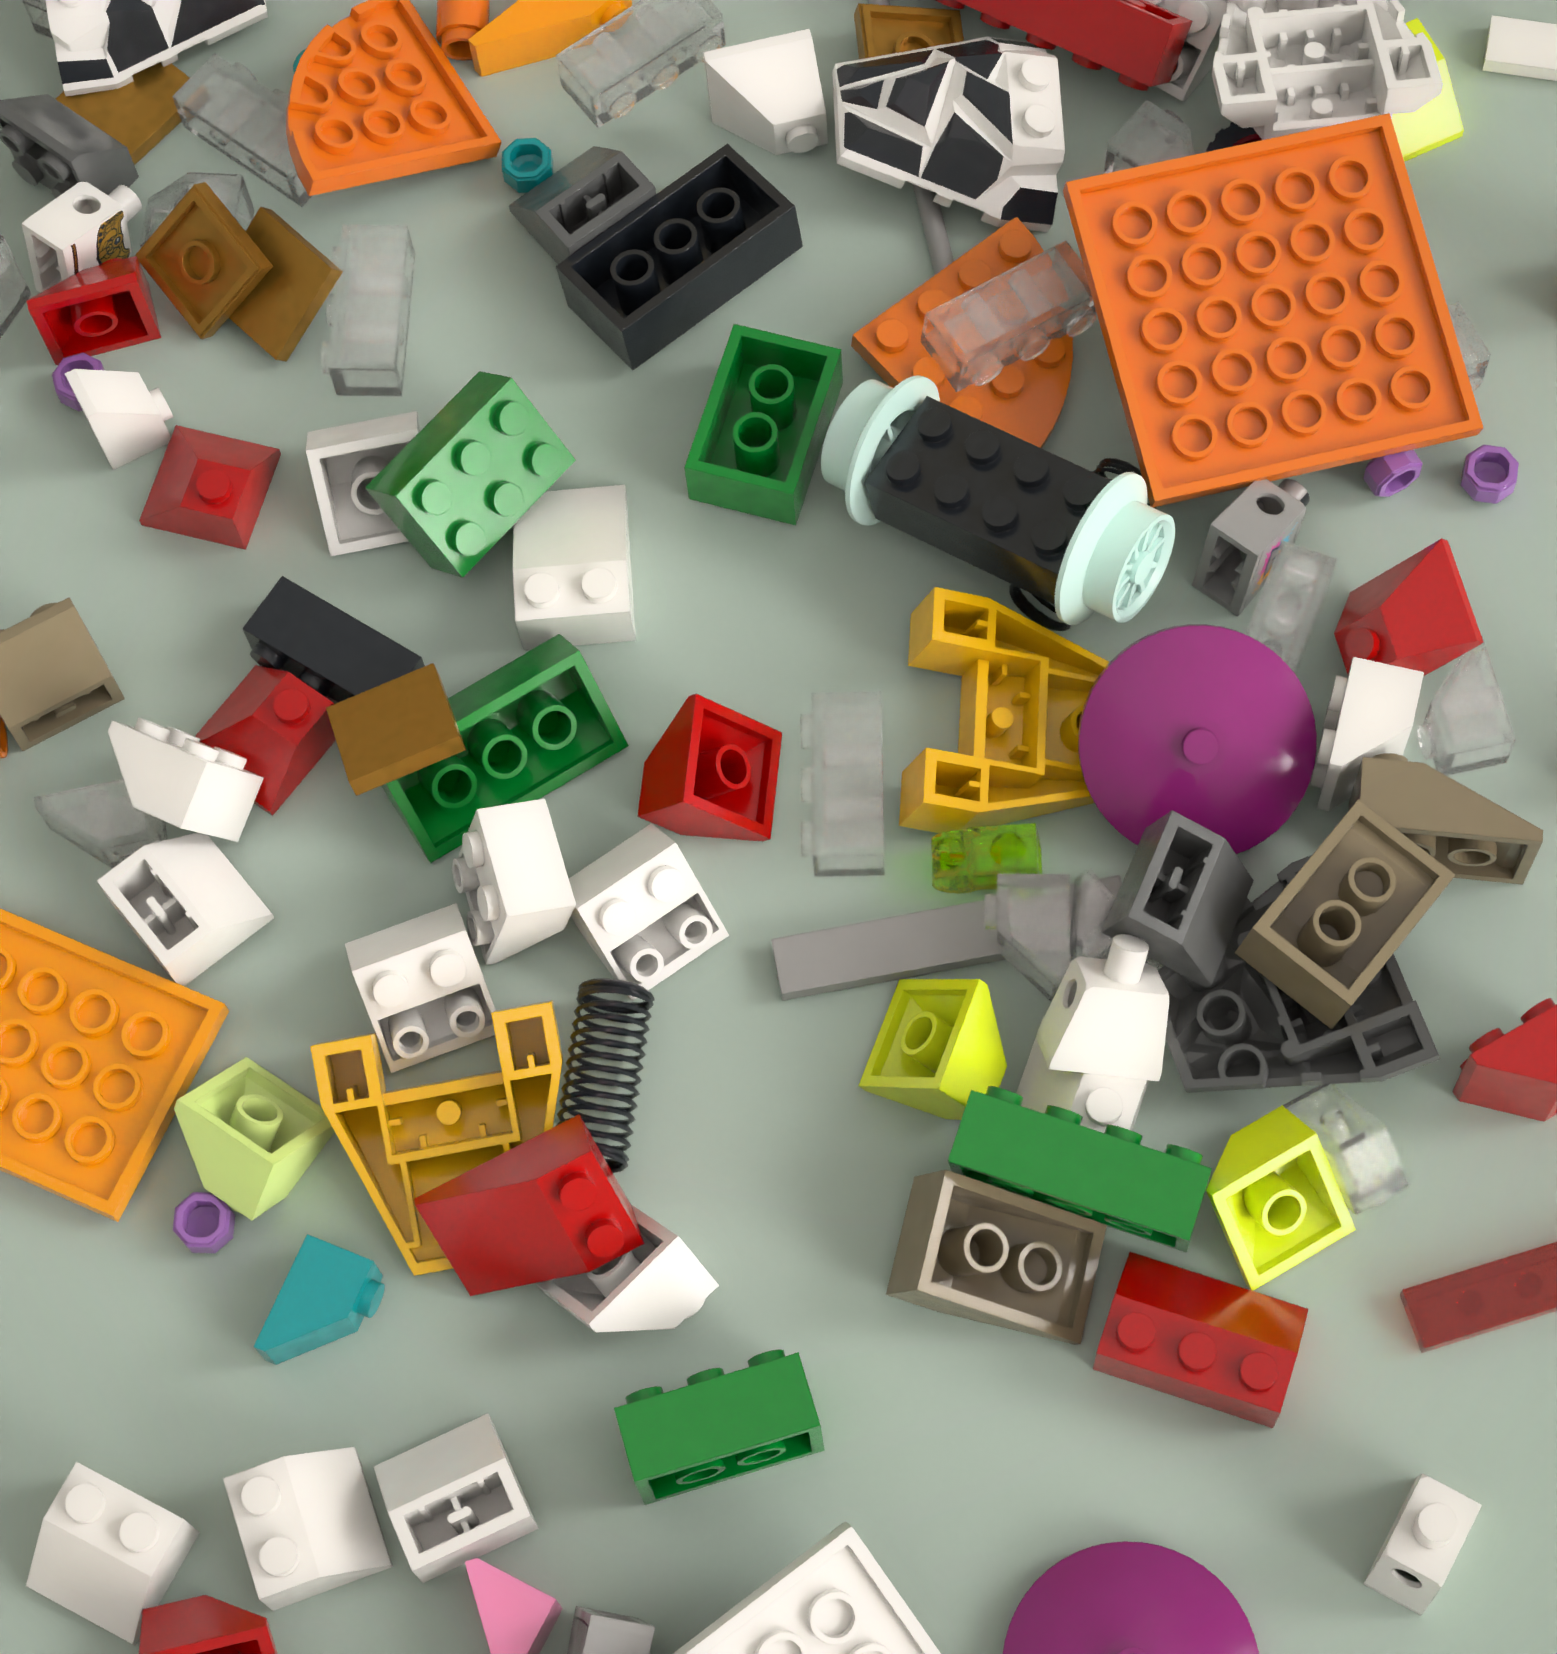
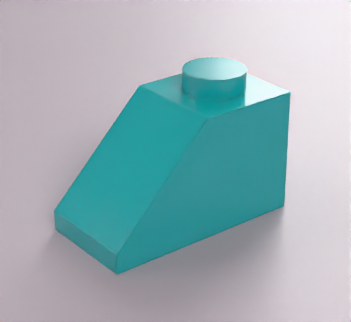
(320, 1301)

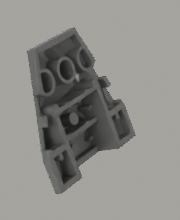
(1258, 1037)

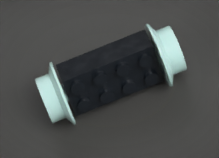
(997, 501)

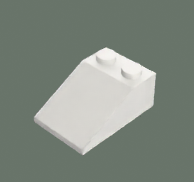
(574, 568)

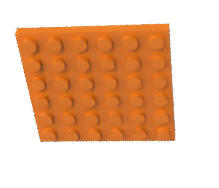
(1271, 309)

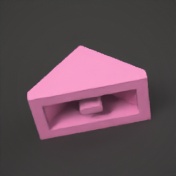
(511, 1612)

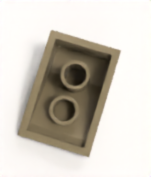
(1448, 819)
(1344, 914)
(996, 1257)

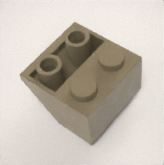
(51, 674)

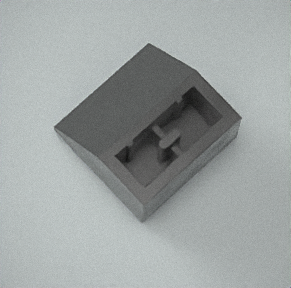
(61, 146)
(582, 201)
(1181, 896)

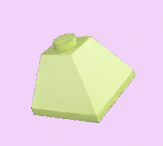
(251, 1136)

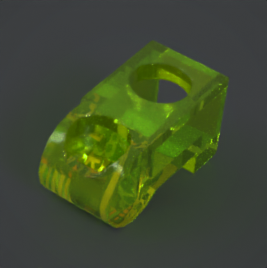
(973, 857)

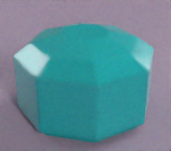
(526, 164)

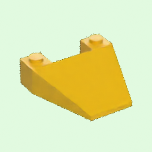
(1015, 721)
(438, 1130)

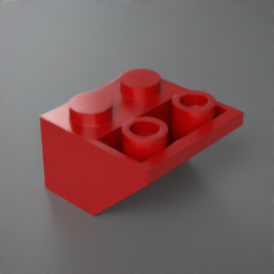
(1515, 1068)

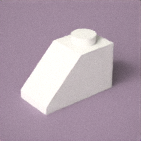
(121, 413)

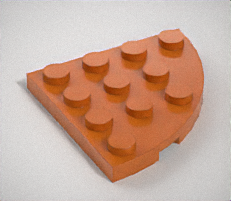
(380, 103)
(1025, 395)

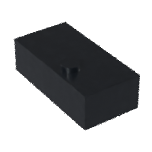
(680, 256)

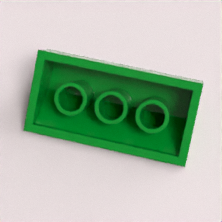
(522, 738)
(1080, 1168)

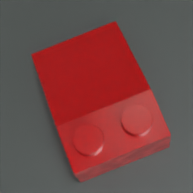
(532, 1213)

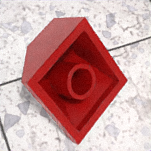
(96, 310)
(210, 487)
(1410, 614)
(276, 727)
(712, 774)
(204, 1627)

